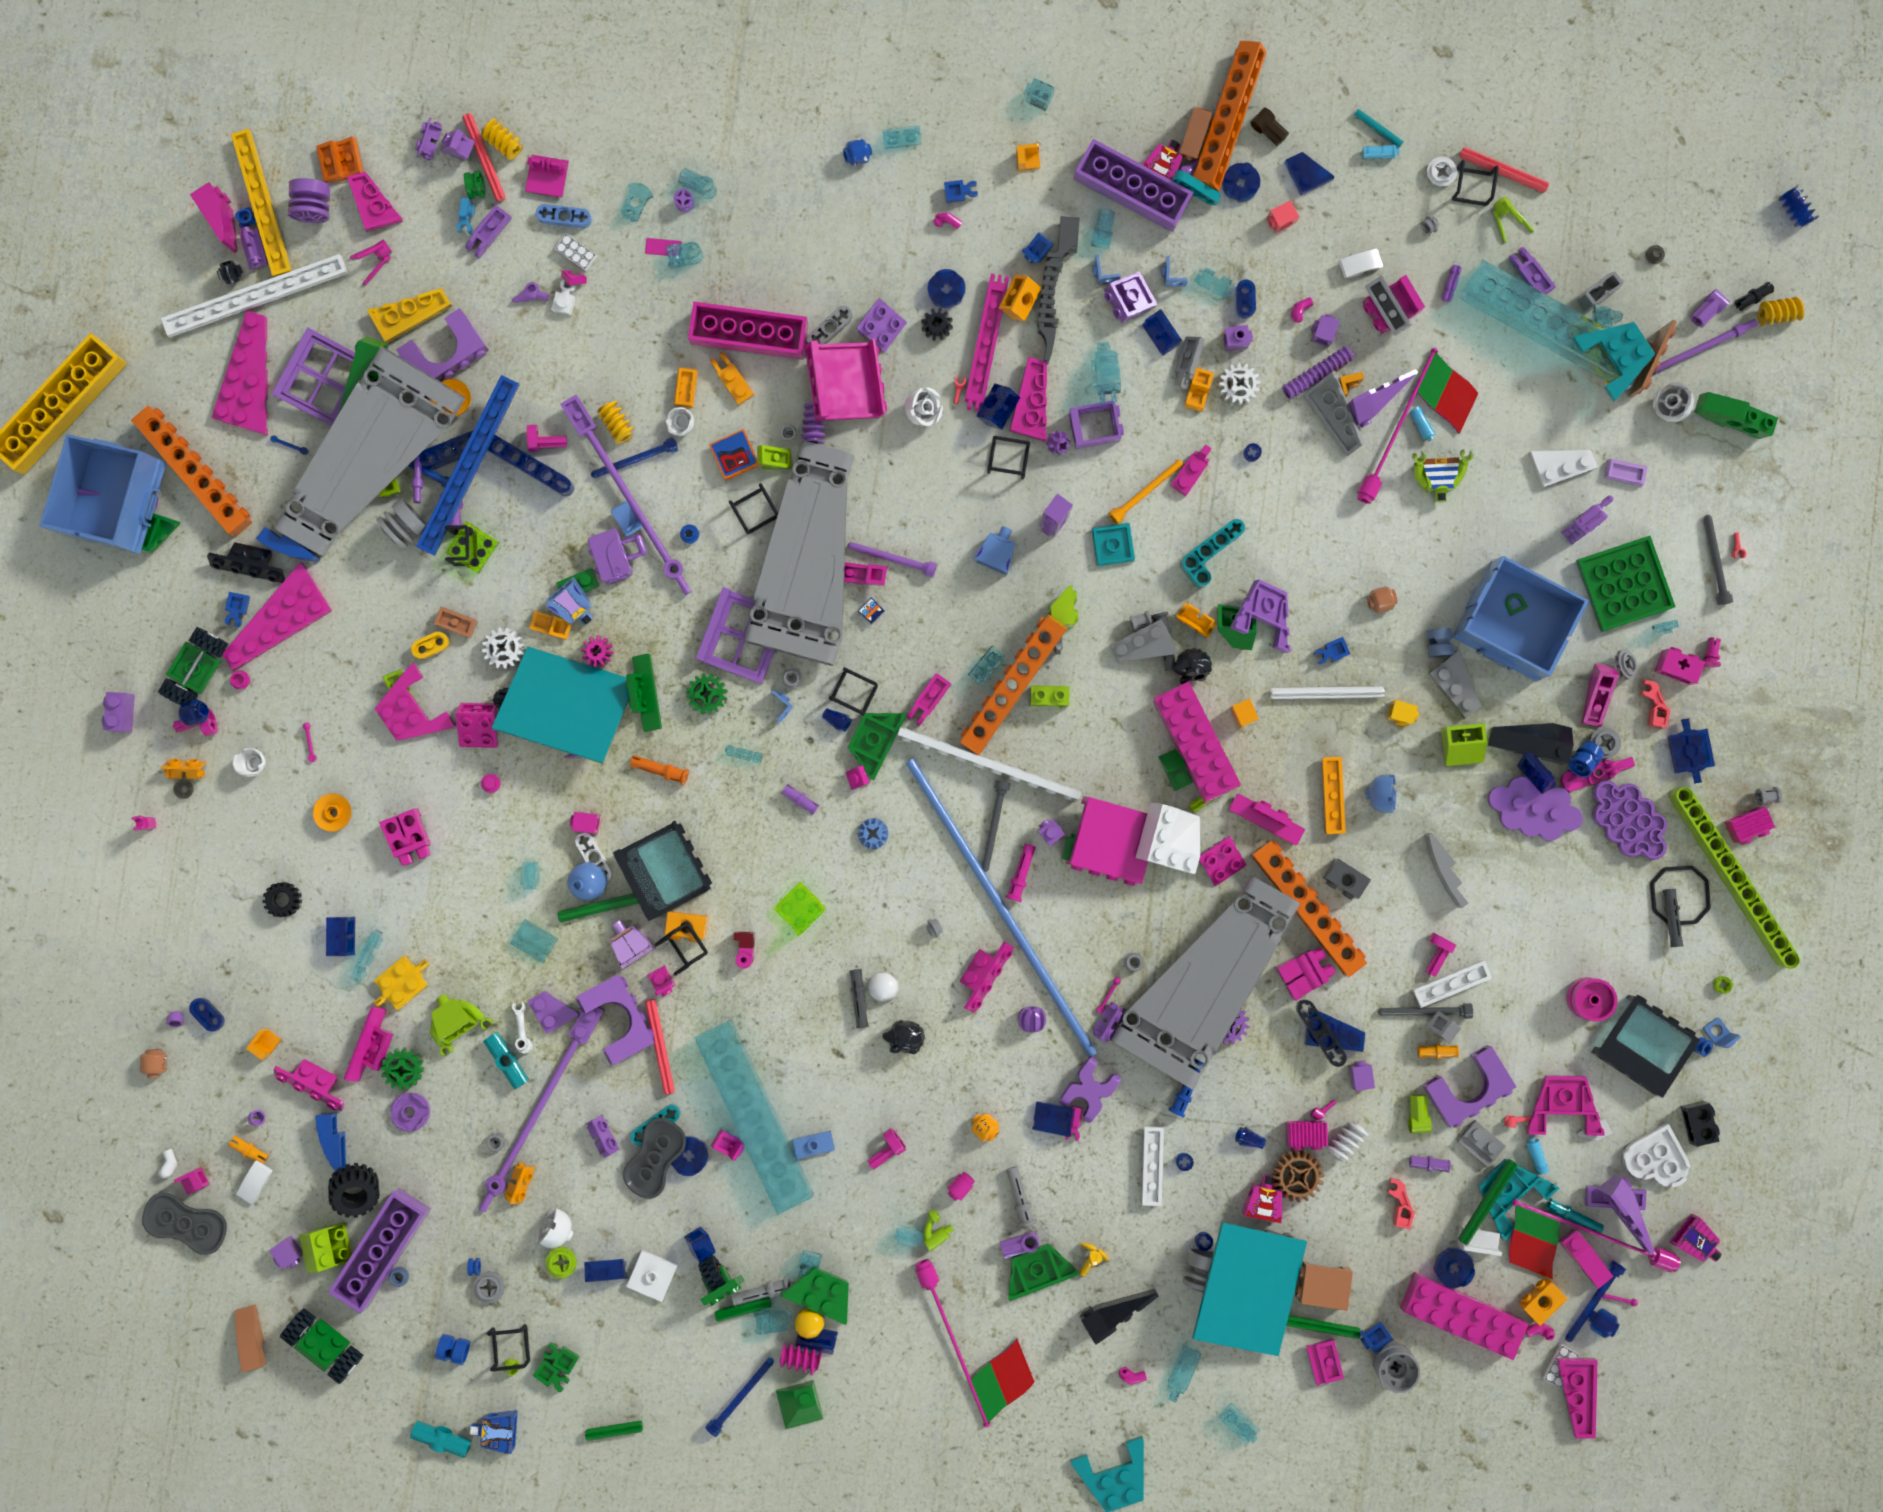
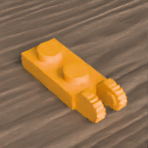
(733, 380)

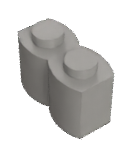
(1602, 290)

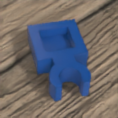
(956, 191)
(236, 605)
(1334, 650)

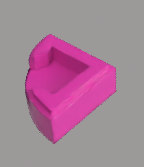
(573, 279)

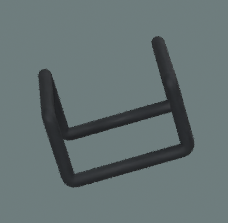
(1460, 167)
(990, 468)
(747, 497)
(451, 559)
(846, 670)
(687, 964)
(492, 1332)

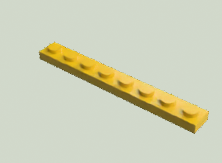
(261, 202)

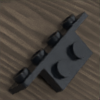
(247, 561)

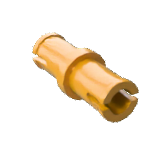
(1438, 1051)
(248, 1150)

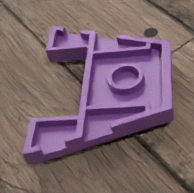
(1268, 606)

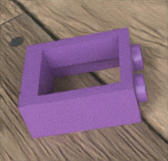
(1074, 414)

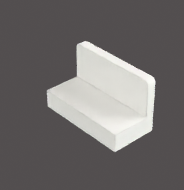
(1482, 1242)

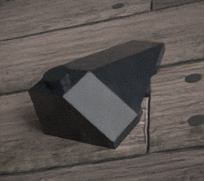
(1546, 741)
(1104, 1317)

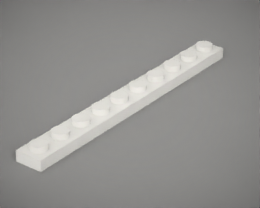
(254, 295)
(996, 766)

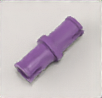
(800, 799)
(1430, 1163)

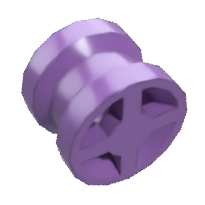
(681, 197)

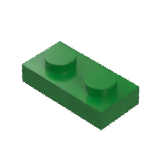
(585, 579)

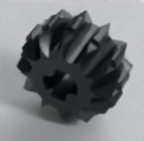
(942, 319)

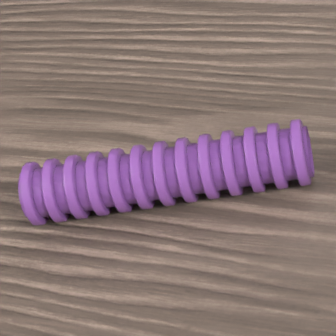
(1317, 372)

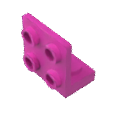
(475, 725)

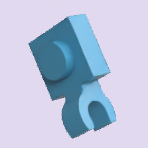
(466, 211)

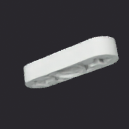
(592, 842)

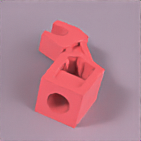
(1659, 704)
(1400, 1193)

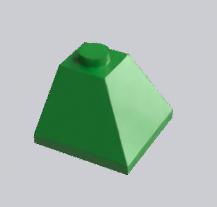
(1237, 640)
(799, 1404)

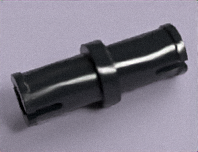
(1754, 296)

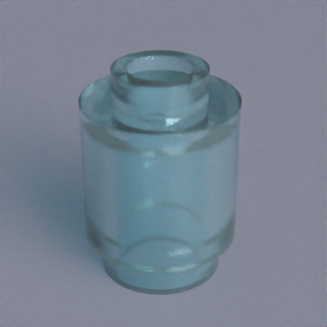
(529, 875)
(908, 1236)

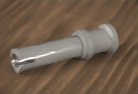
(1022, 1206)
(770, 1290)

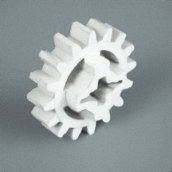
(1245, 389)
(498, 654)

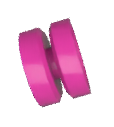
(1591, 999)

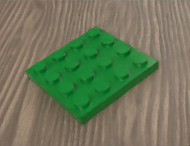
(1625, 583)

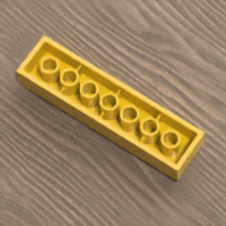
(58, 403)

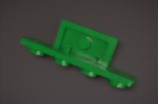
(643, 692)

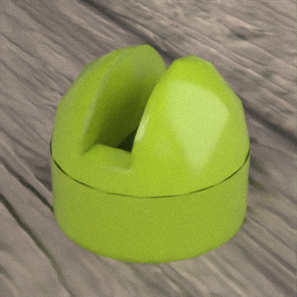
(510, 1362)

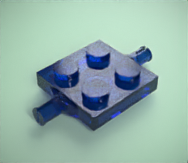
(1691, 751)

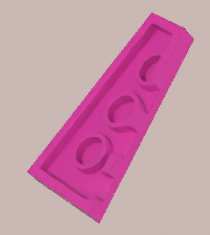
(1030, 411)
(1580, 1392)

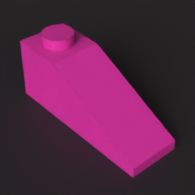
(1599, 694)
(1585, 1258)

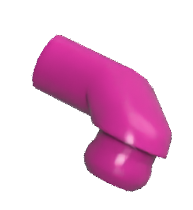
(941, 218)

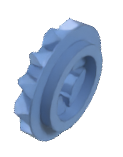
(882, 833)

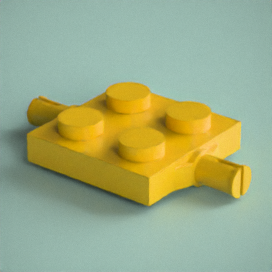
(401, 982)

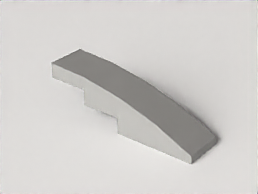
(1442, 863)

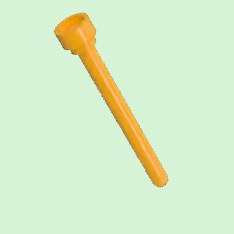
(1118, 513)

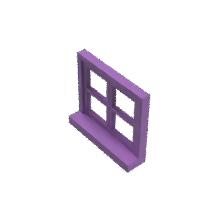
(296, 365)
(713, 633)

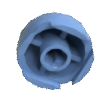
(1382, 793)
(587, 881)

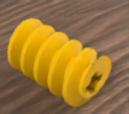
(501, 139)
(1779, 310)
(615, 422)

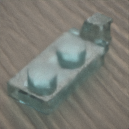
(366, 957)
(1182, 1372)

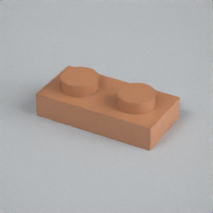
(455, 622)

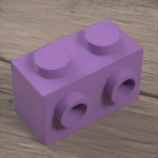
(118, 712)

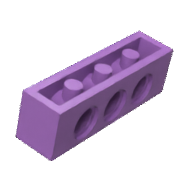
(1055, 515)

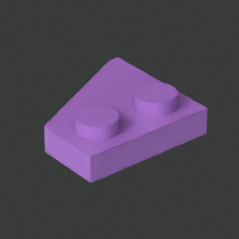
(551, 1011)

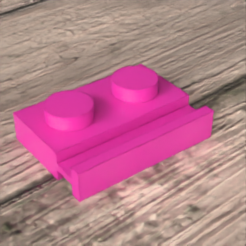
(1324, 1362)

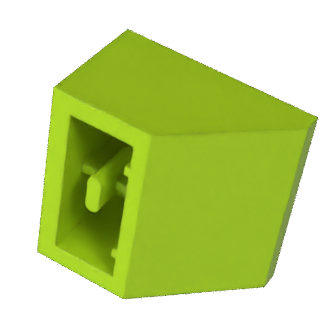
(1063, 608)
(1464, 744)
(325, 1247)

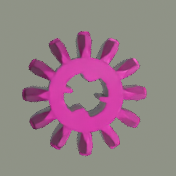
(600, 657)

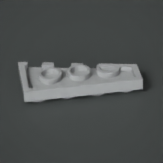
(1333, 409)

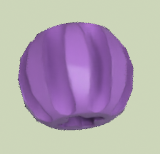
(1031, 1019)

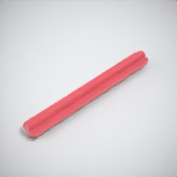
(483, 157)
(1504, 169)
(659, 1046)

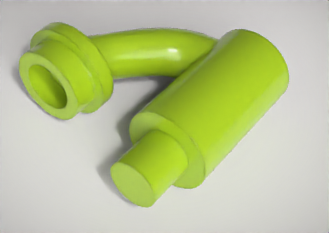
(935, 1239)

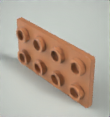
(1659, 347)

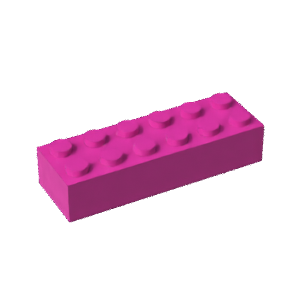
(748, 330)
(1196, 742)
(1464, 1316)

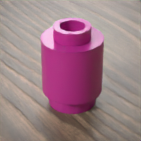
(960, 1186)

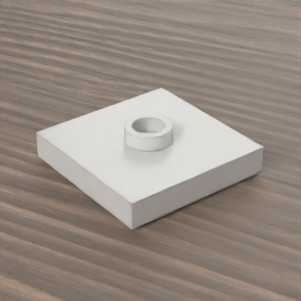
(652, 1275)

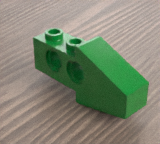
(1735, 414)

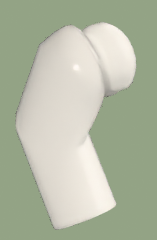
(169, 1165)

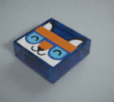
(871, 610)

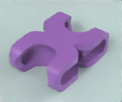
(1090, 1089)

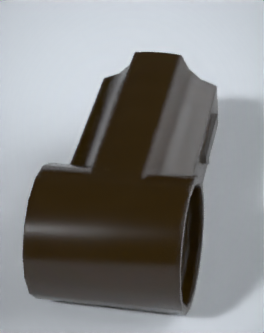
(1266, 123)

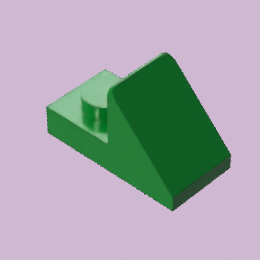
(1175, 769)

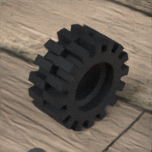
(270, 899)

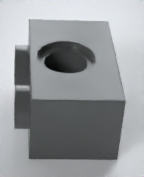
(1357, 883)

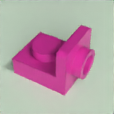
(661, 981)

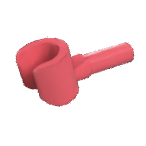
(959, 387)
(1738, 547)
(1511, 1121)

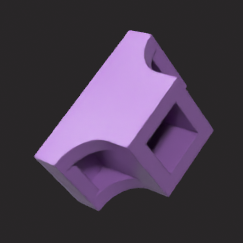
(457, 144)

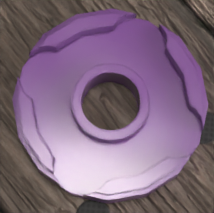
(421, 1108)

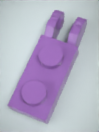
(488, 230)
(1532, 271)

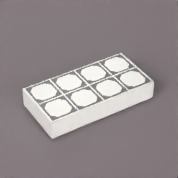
(575, 252)
(1552, 1372)

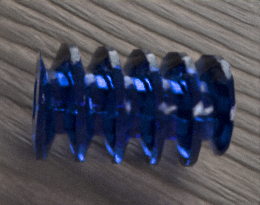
(1798, 207)

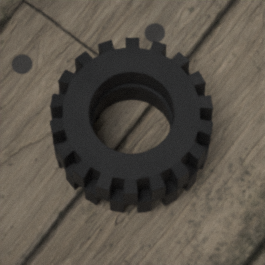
(358, 1202)

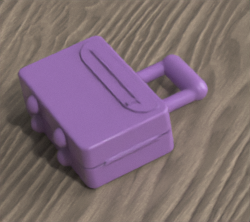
(1587, 521)
(611, 556)

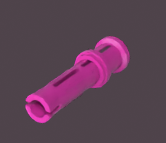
(1018, 882)

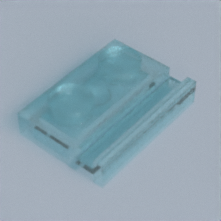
(534, 940)

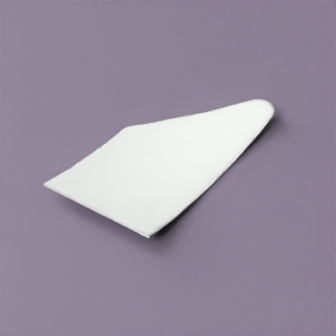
(1604, 1125)

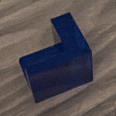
(699, 1244)

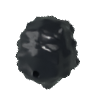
(1192, 665)
(905, 1037)

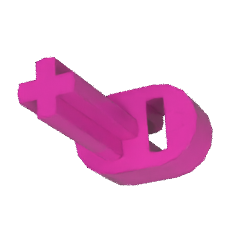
(535, 442)
(208, 727)
(1441, 954)
(895, 1146)

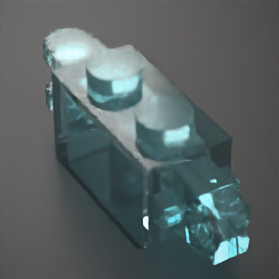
(1107, 372)

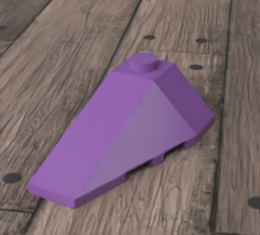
(1370, 403)

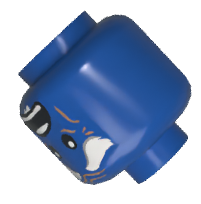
(857, 152)

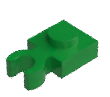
(564, 1359)
(549, 1374)

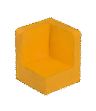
(1027, 157)
(1244, 713)
(263, 1043)

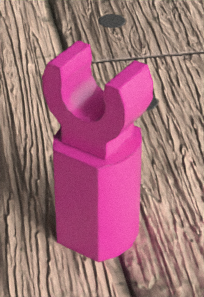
(144, 823)
(1077, 1122)

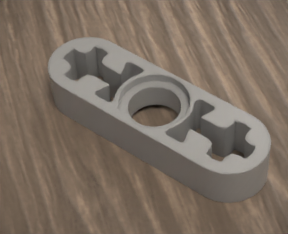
(836, 314)

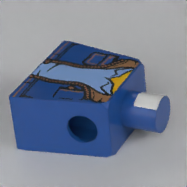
(497, 1431)

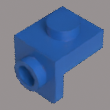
(1037, 248)
(1376, 1337)

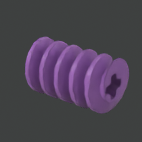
(812, 427)

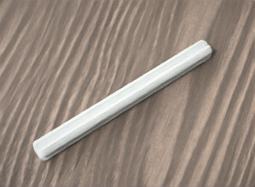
(1327, 692)

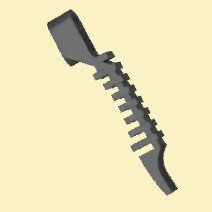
(1046, 316)

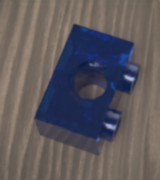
(998, 406)

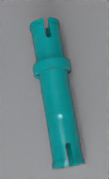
(1565, 1212)

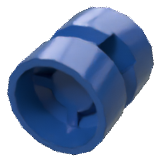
(1585, 759)
(452, 1349)

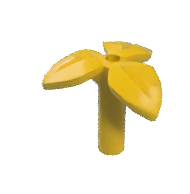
(1094, 1258)

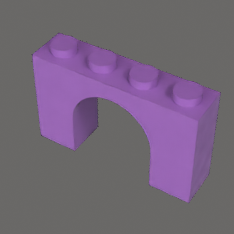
(469, 348)
(615, 992)
(1495, 1084)

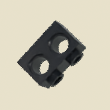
(1695, 1125)

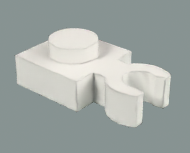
(564, 301)

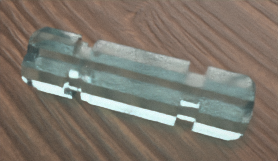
(743, 754)

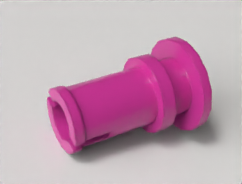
(1712, 655)

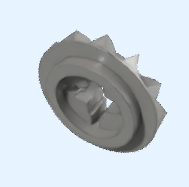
(1626, 664)
(1613, 745)
(483, 1293)

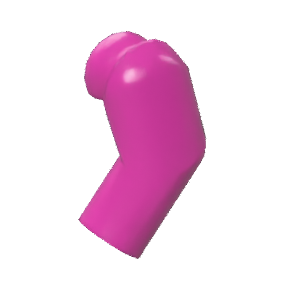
(1298, 309)
(1543, 1330)
(1131, 1377)

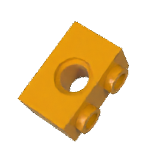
(1020, 297)
(697, 922)
(1553, 1301)

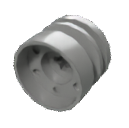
(402, 523)
(1201, 1261)
(1403, 1375)

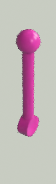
(312, 758)
(1100, 1009)
(1633, 1302)

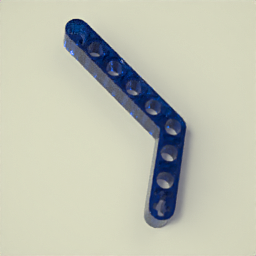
(505, 454)

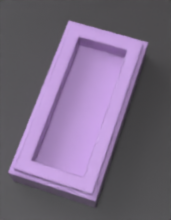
(1626, 472)

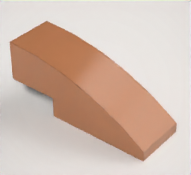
(249, 1338)

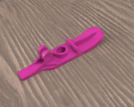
(1607, 768)

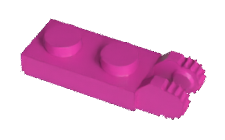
(930, 697)

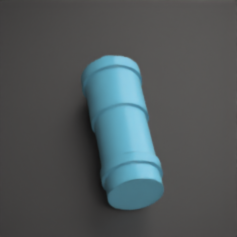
(1384, 151)
(1423, 425)
(1537, 1155)

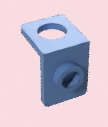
(1097, 272)
(1171, 281)
(626, 518)
(784, 699)
(1723, 1040)

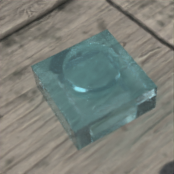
(1666, 627)

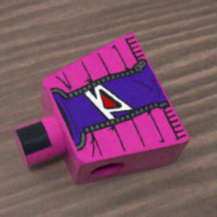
(1697, 1239)

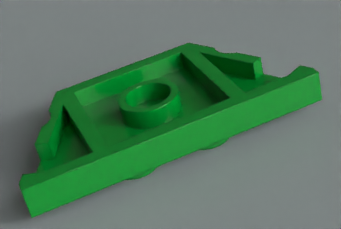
(159, 531)
(874, 739)
(1038, 1270)
(821, 1293)

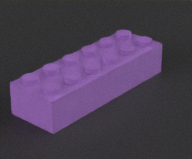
(1133, 185)
(379, 1250)

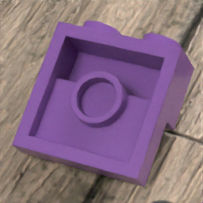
(1129, 297)

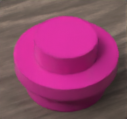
(240, 679)
(490, 783)

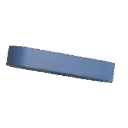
(578, 212)

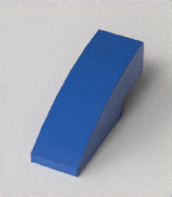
(285, 545)
(331, 1140)

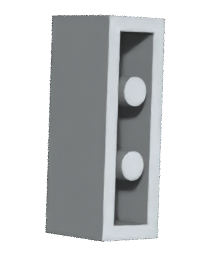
(1388, 306)

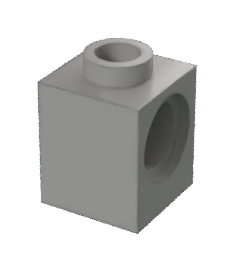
(1444, 1027)

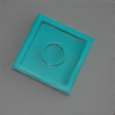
(1113, 544)

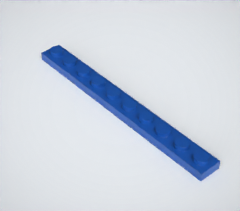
(468, 465)

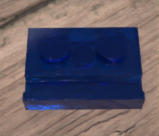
(1053, 1118)

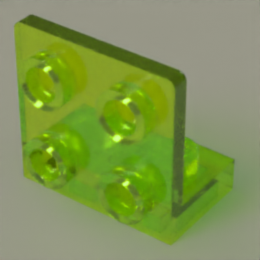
(800, 908)

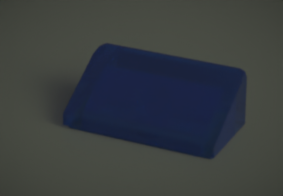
(823, 1342)

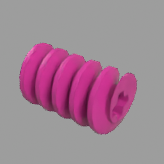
(800, 1359)

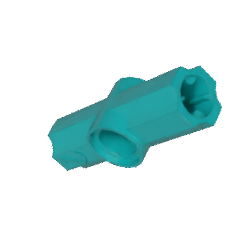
(513, 1071)
(440, 1439)

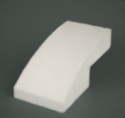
(1360, 263)
(254, 1182)

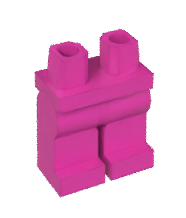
(406, 834)
(1310, 972)

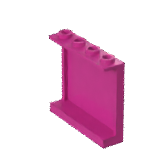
(845, 381)
(1109, 841)

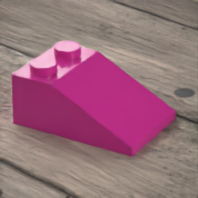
(217, 212)

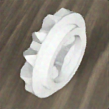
(1439, 163)

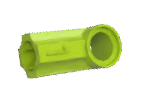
(1419, 1120)

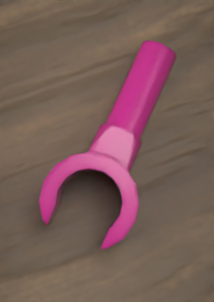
(1319, 1114)

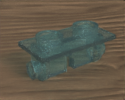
(901, 137)
(1221, 284)
(1606, 316)
(983, 668)
(1239, 1424)

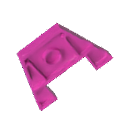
(402, 712)
(1565, 1096)

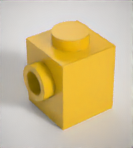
(1402, 713)

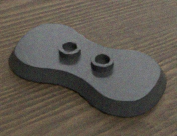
(660, 1147)
(198, 1228)

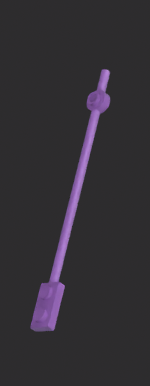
(584, 426)
(581, 1033)

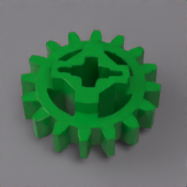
(697, 695)
(410, 1068)

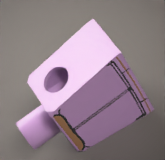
(629, 944)

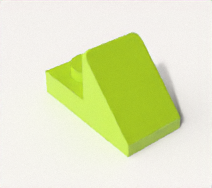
(773, 457)

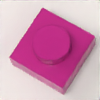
(857, 777)

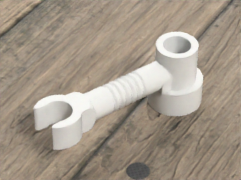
(521, 1031)

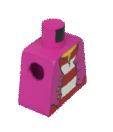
(1165, 159)
(1264, 1201)

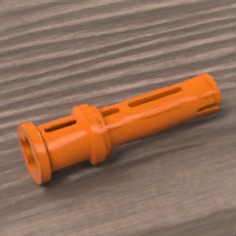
(668, 771)

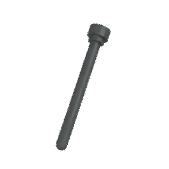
(1724, 596)
(1001, 789)
(1464, 1010)

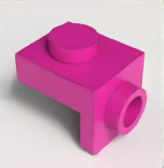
(728, 1144)

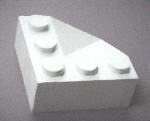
(1170, 838)

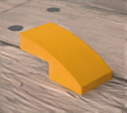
(1199, 389)
(550, 625)

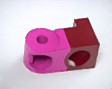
(746, 948)

